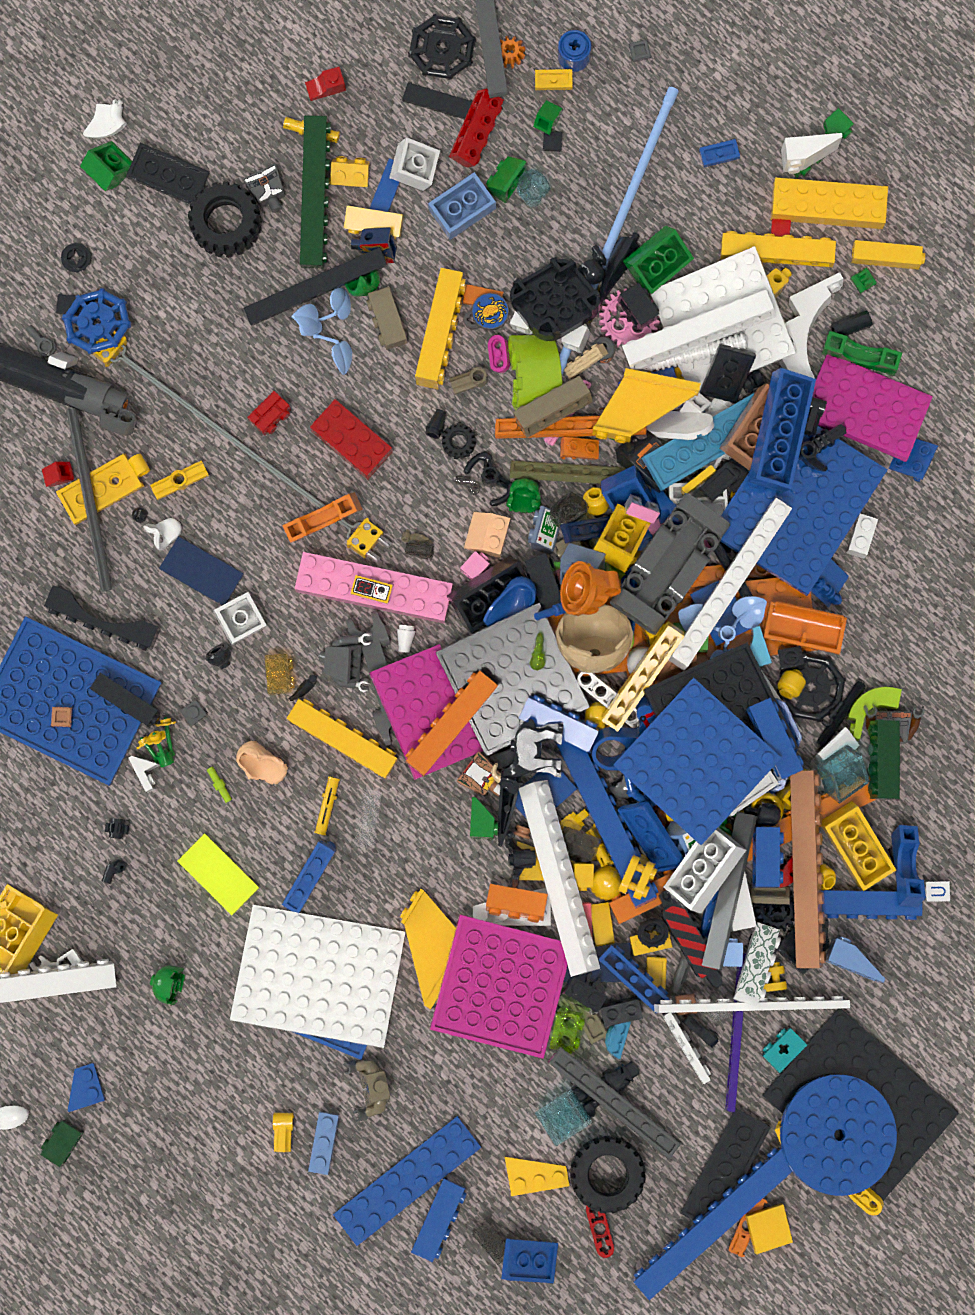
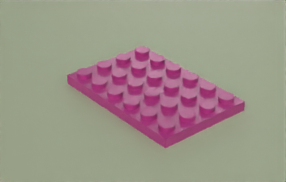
(870, 407)
(413, 697)

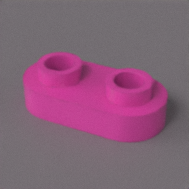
(498, 355)

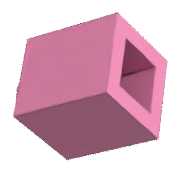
(475, 565)

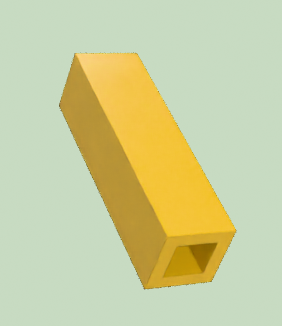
(887, 254)

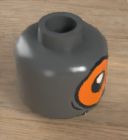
(609, 346)

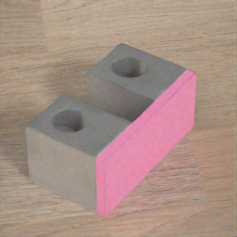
(647, 513)

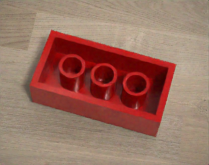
(351, 439)

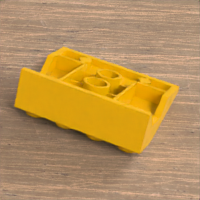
(22, 929)

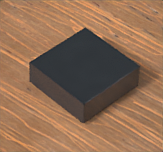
(552, 142)

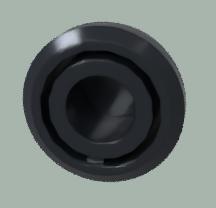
(219, 656)

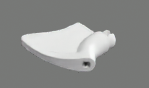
(106, 121)

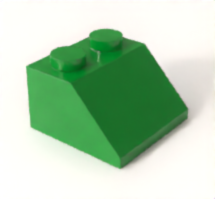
(106, 165)
(506, 178)
(482, 822)

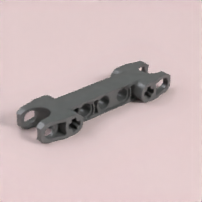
(375, 659)

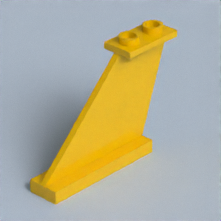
(640, 402)
(430, 942)

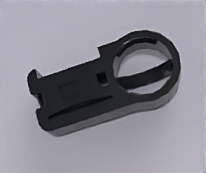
(700, 1031)

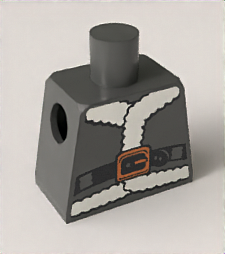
(266, 187)

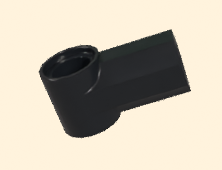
(815, 412)

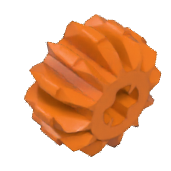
(518, 51)

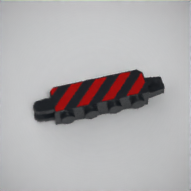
(687, 936)

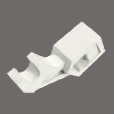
(72, 956)

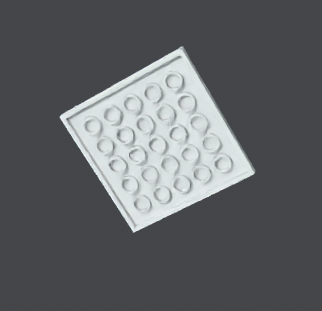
(721, 285)

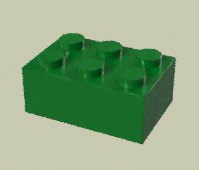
(658, 259)

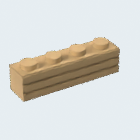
(583, 362)

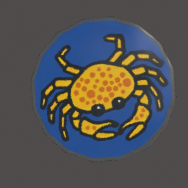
(490, 311)

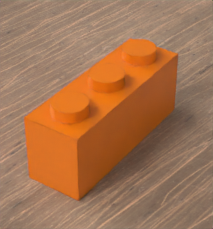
(516, 903)

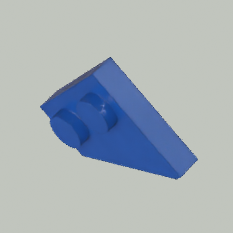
(85, 1088)

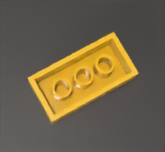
(857, 846)

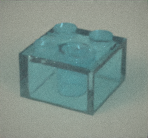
(843, 773)
(563, 1117)

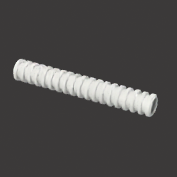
(701, 352)

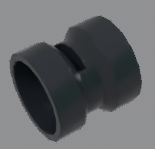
(753, 380)

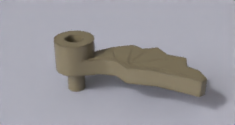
(417, 537)

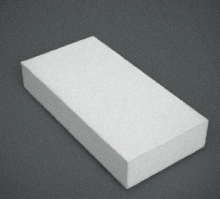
(62, 360)

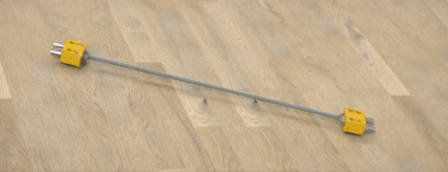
(360, 538)

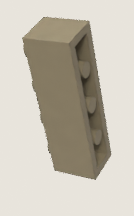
(553, 406)

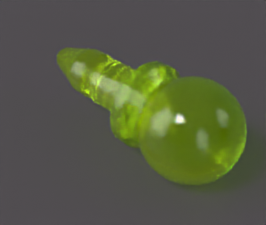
(537, 661)

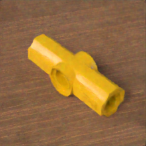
(168, 486)

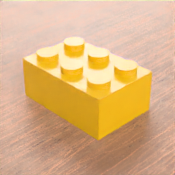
(621, 538)

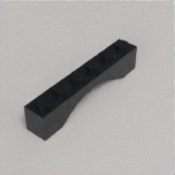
(139, 632)

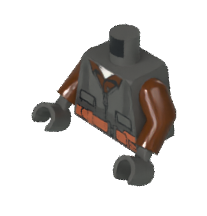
(908, 722)

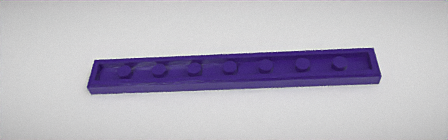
(734, 1053)

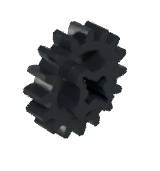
(776, 920)

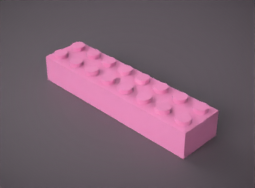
(409, 596)

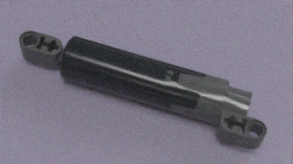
(67, 388)

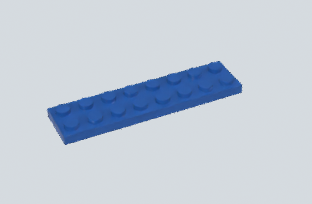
(407, 1181)

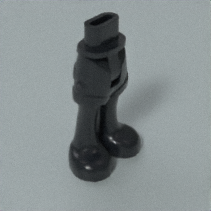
(616, 1078)

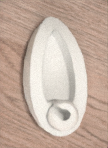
(12, 1116)

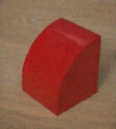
(57, 473)

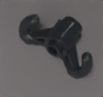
(491, 470)
(518, 859)

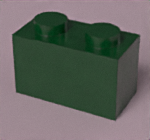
(61, 1143)

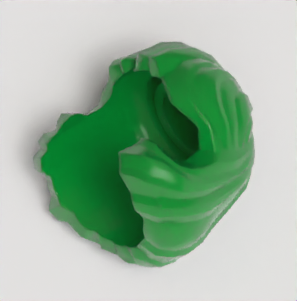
(364, 284)
(524, 496)

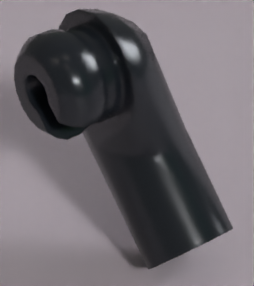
(112, 869)

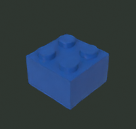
(620, 486)

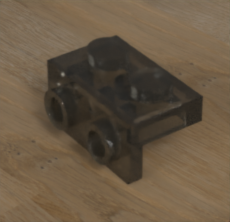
(581, 844)

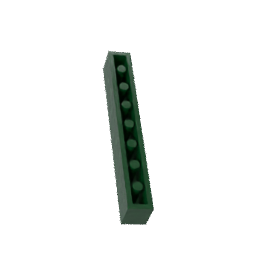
(314, 192)

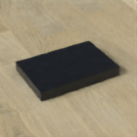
(727, 373)

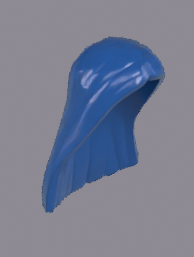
(516, 597)

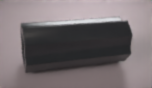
(852, 324)

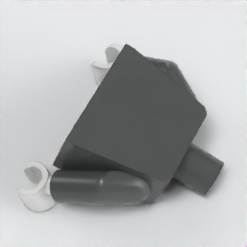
(343, 661)

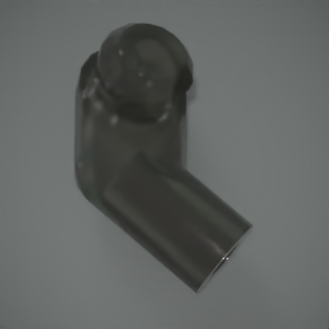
(470, 483)

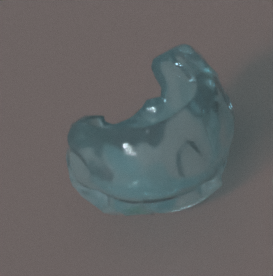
(532, 187)

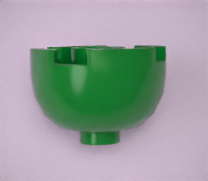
(167, 984)

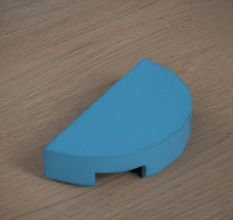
(616, 1038)

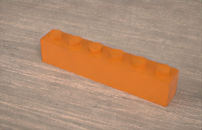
(451, 723)

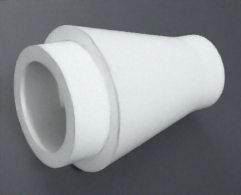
(405, 637)

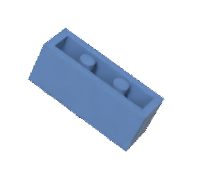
(324, 1143)

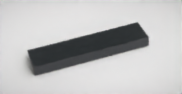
(436, 101)

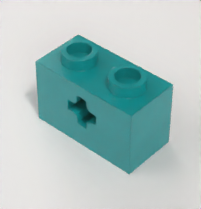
(781, 1060)

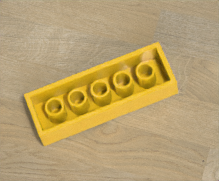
(829, 203)
(439, 329)

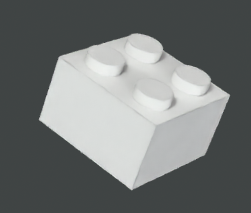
(414, 164)
(239, 618)

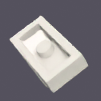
(141, 768)

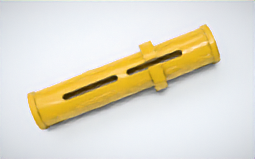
(298, 126)
(331, 783)

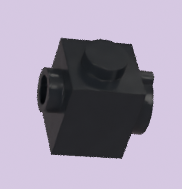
(792, 658)

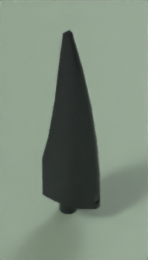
(615, 267)
(506, 808)

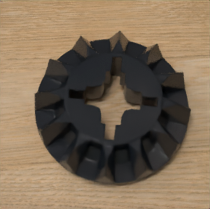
(69, 252)
(647, 927)

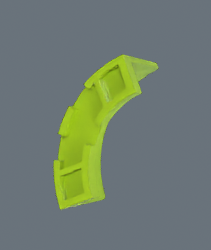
(536, 368)

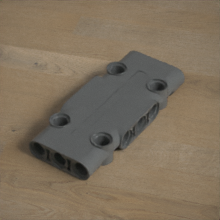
(670, 563)

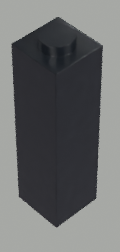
(125, 700)

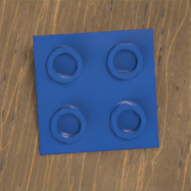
(918, 460)
(830, 584)

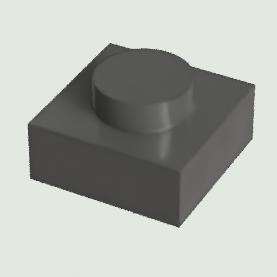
(193, 713)

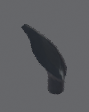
(304, 687)

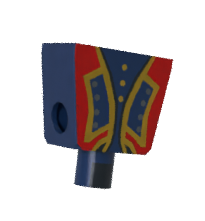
(375, 238)

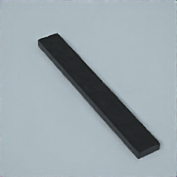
(315, 286)

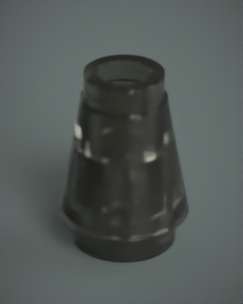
(420, 549)

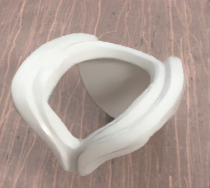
(168, 528)

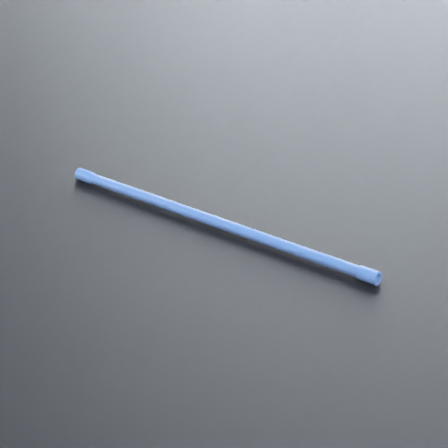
(668, 102)

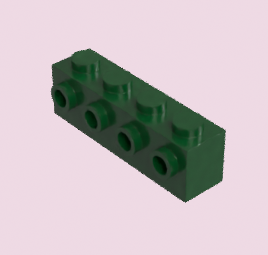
(884, 759)

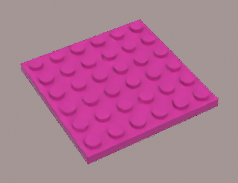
(500, 987)

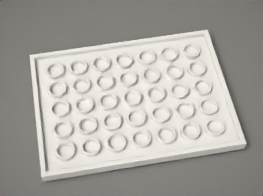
(318, 976)

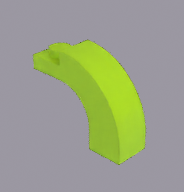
(881, 697)

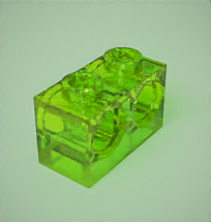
(562, 1029)

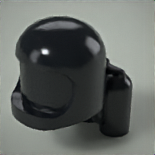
(592, 268)
(766, 813)

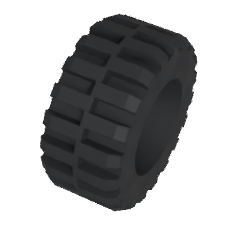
(219, 196)
(627, 1193)

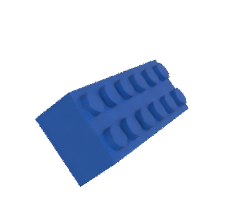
(782, 430)

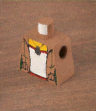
(479, 777)

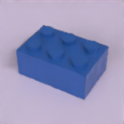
(767, 857)

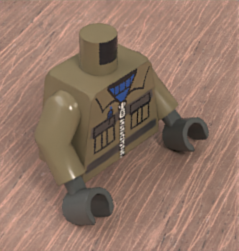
(373, 1085)

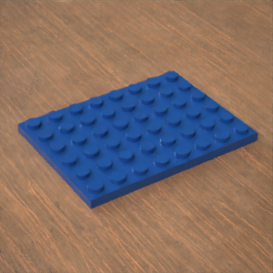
(820, 516)
(56, 671)

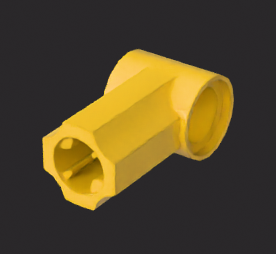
(282, 1131)

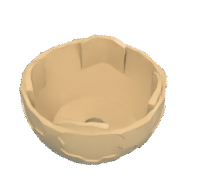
(602, 634)

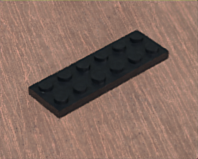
(727, 1162)

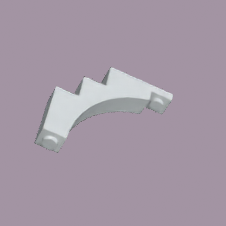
(807, 307)

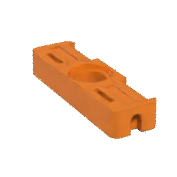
(741, 1237)

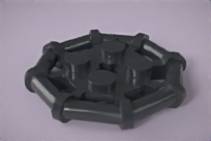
(445, 56)
(822, 690)

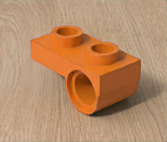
(579, 448)

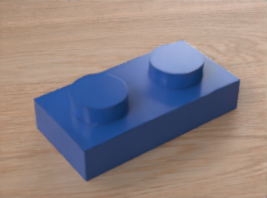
(719, 153)

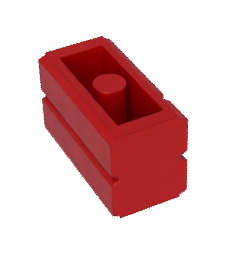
(270, 413)

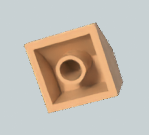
(487, 533)

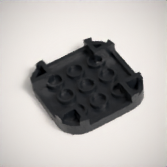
(555, 300)

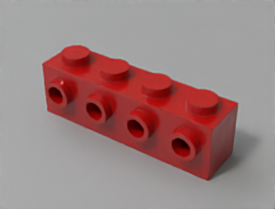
(476, 128)

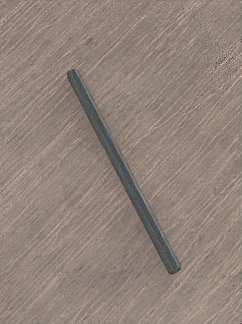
(88, 498)

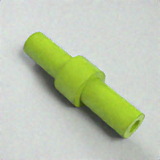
(219, 784)

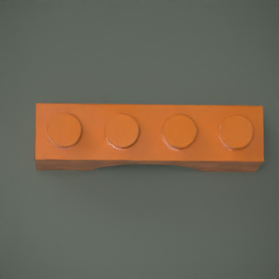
(322, 517)

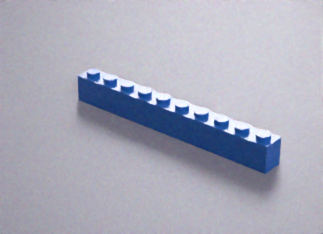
(604, 815)
(713, 1224)

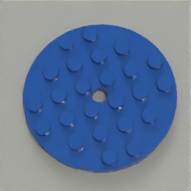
(809, 1138)

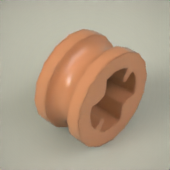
(522, 832)

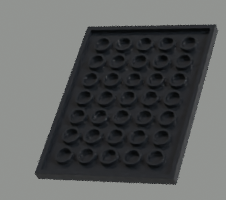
(849, 1050)

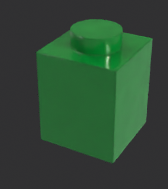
(547, 117)

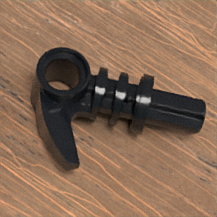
(820, 442)

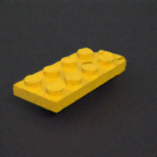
(103, 489)

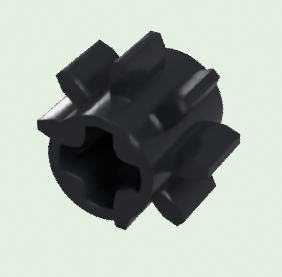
(116, 828)

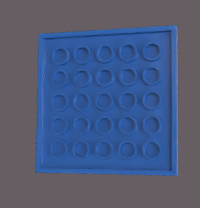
(697, 761)

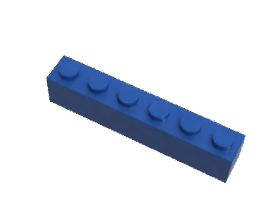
(866, 903)

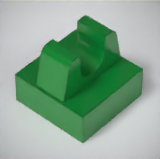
(863, 280)

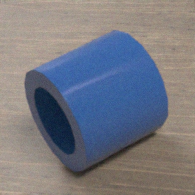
(578, 58)

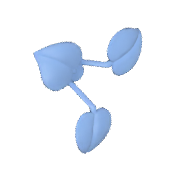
(311, 326)
(747, 610)

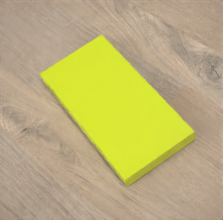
(218, 874)

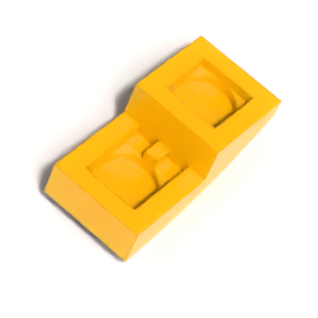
(602, 924)

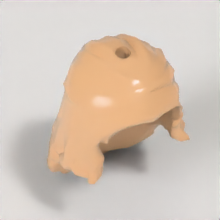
(260, 763)

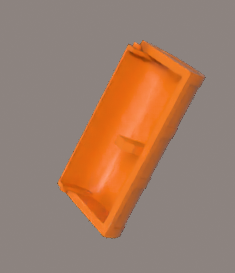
(805, 627)

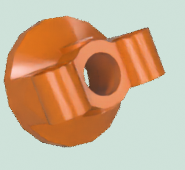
(587, 588)

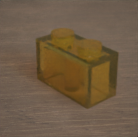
(278, 674)

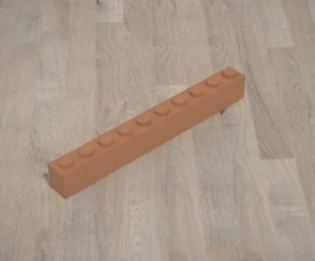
(806, 869)

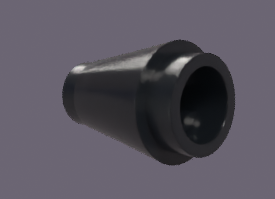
(436, 424)

